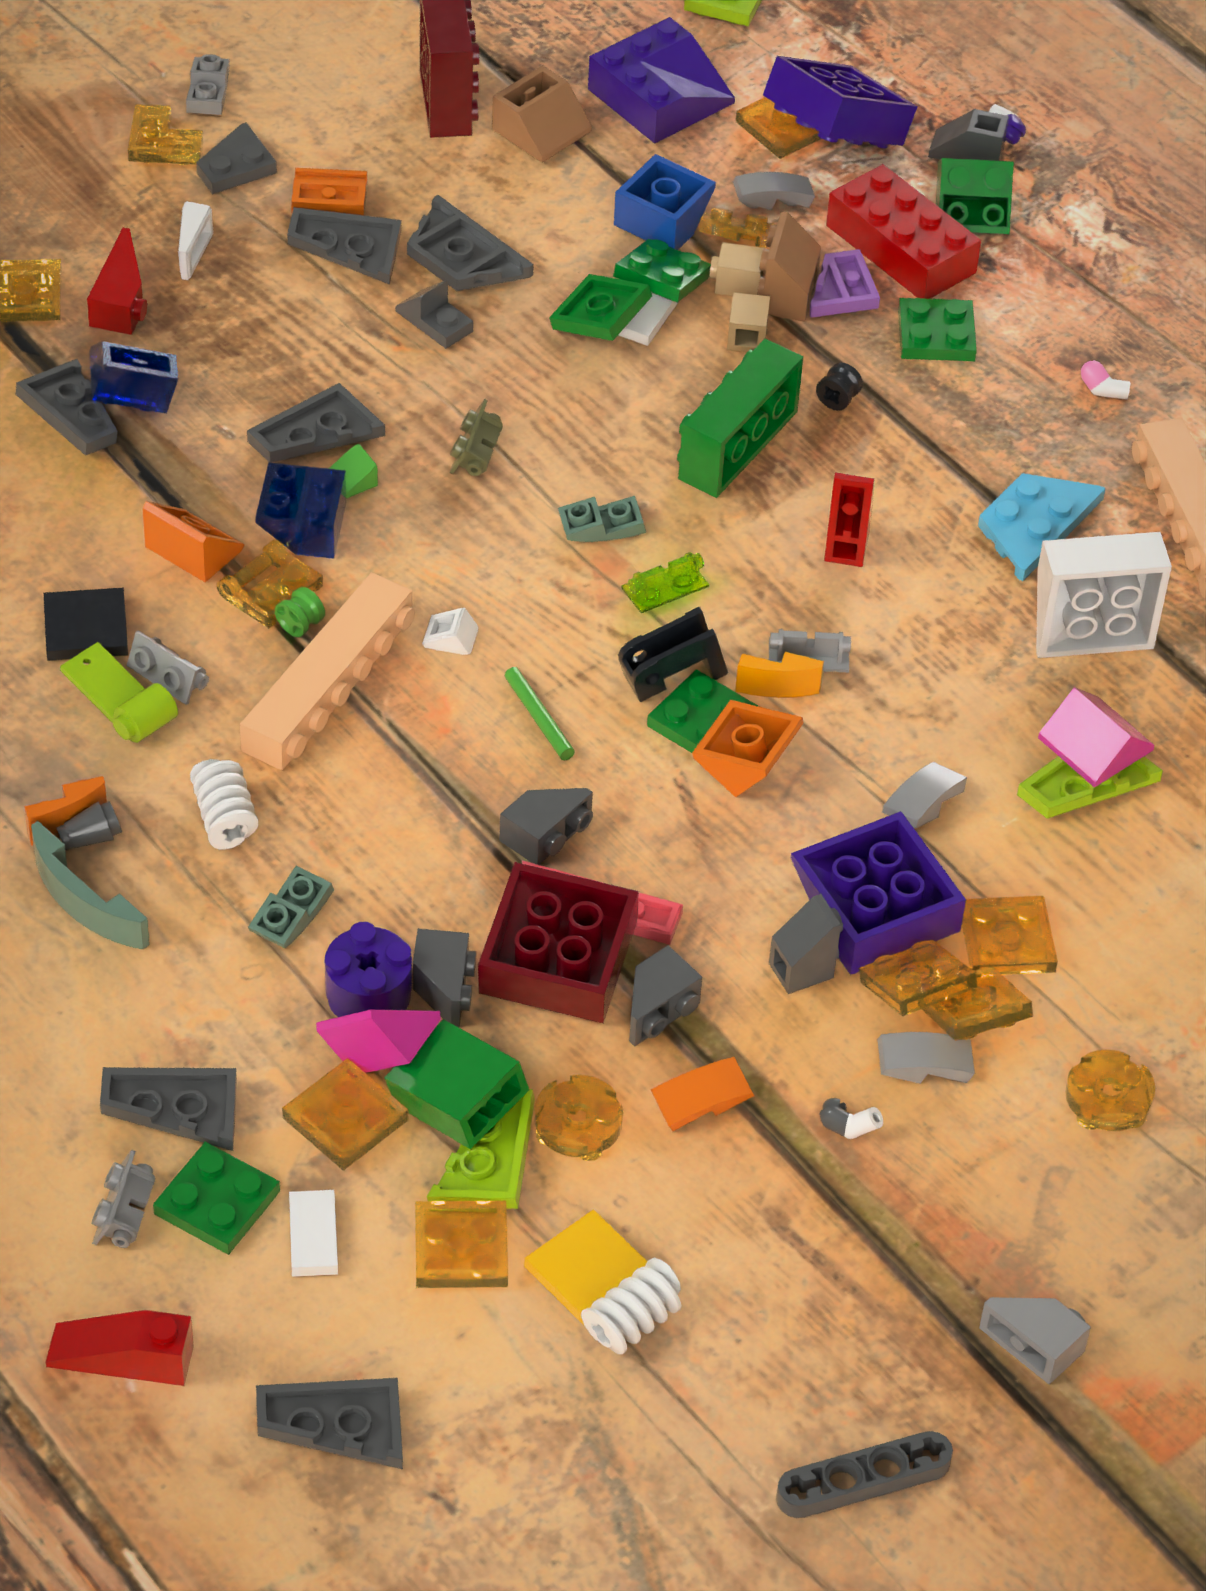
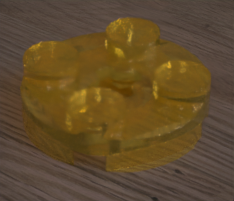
(1105, 1111)
(578, 1138)

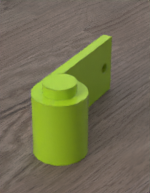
(119, 695)

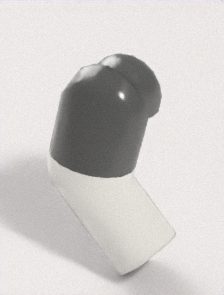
(846, 1124)

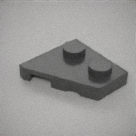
(236, 161)

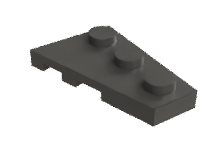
(349, 240)
(67, 405)
(316, 425)
(174, 1100)
(335, 1417)

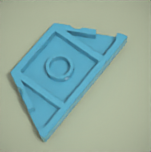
(1033, 512)

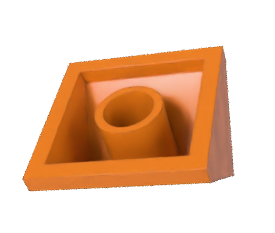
(187, 540)
(745, 744)

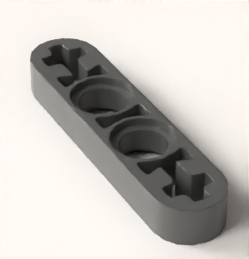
(861, 1467)

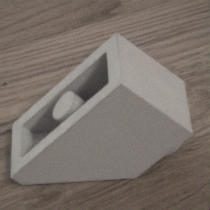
(1036, 1332)

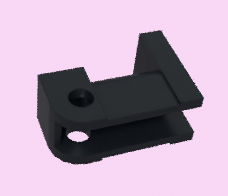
(669, 652)

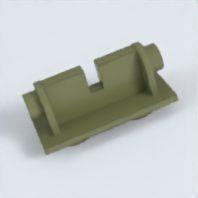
(474, 448)

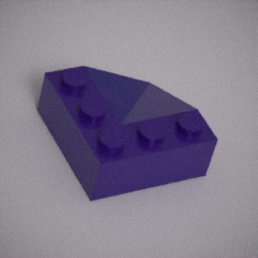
(658, 80)
(839, 102)
(883, 889)

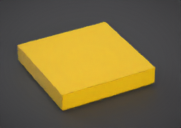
(583, 1262)

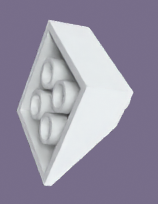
(1100, 594)

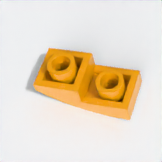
(791, 678)

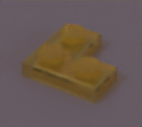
(155, 142)

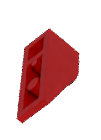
(117, 294)
(849, 519)
(125, 1345)

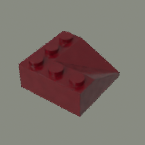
(447, 66)
(558, 942)

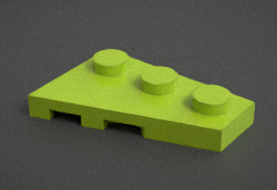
(1061, 789)
(493, 1165)

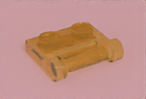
(278, 586)

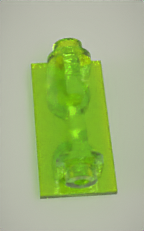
(662, 585)

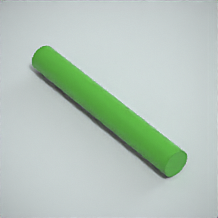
(539, 713)

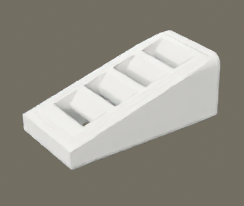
(194, 236)

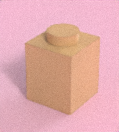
(736, 269)
(747, 321)

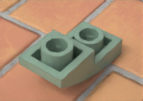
(613, 521)
(292, 909)

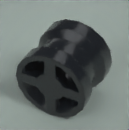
(839, 386)

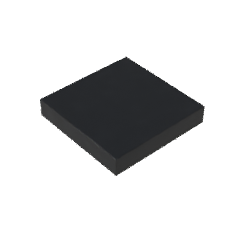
(83, 618)

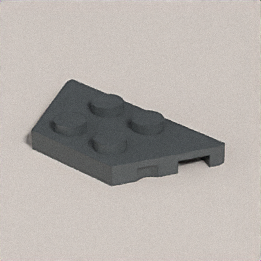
(463, 250)

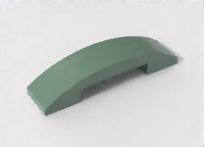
(112, 919)

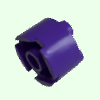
(367, 971)

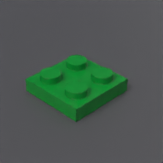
(663, 269)
(600, 307)
(937, 329)
(692, 710)
(216, 1198)

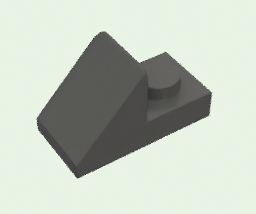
(435, 316)

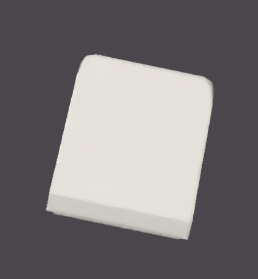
(451, 632)

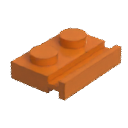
(330, 190)

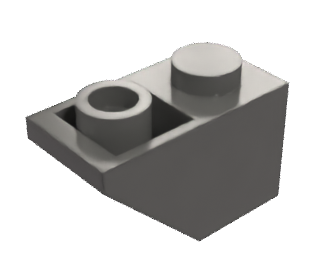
(971, 136)
(544, 821)
(807, 946)
(441, 970)
(662, 993)

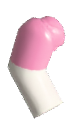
(1101, 383)

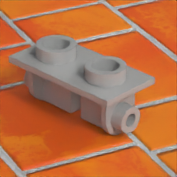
(827, 647)
(165, 667)
(114, 1216)

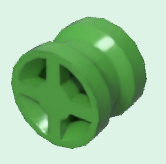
(299, 611)

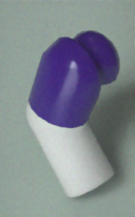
(1015, 125)

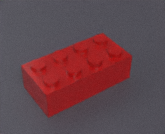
(903, 232)

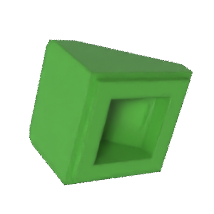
(360, 470)

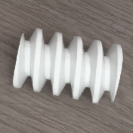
(223, 802)
(634, 1306)

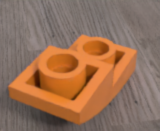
(76, 798)
(700, 1091)

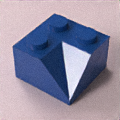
(662, 202)

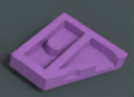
(844, 285)

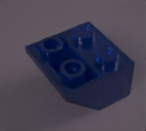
(132, 376)
(303, 508)

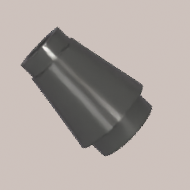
(90, 827)

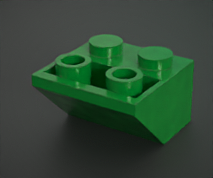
(976, 193)

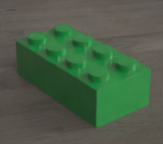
(739, 417)

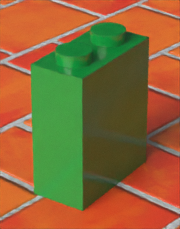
(458, 1084)

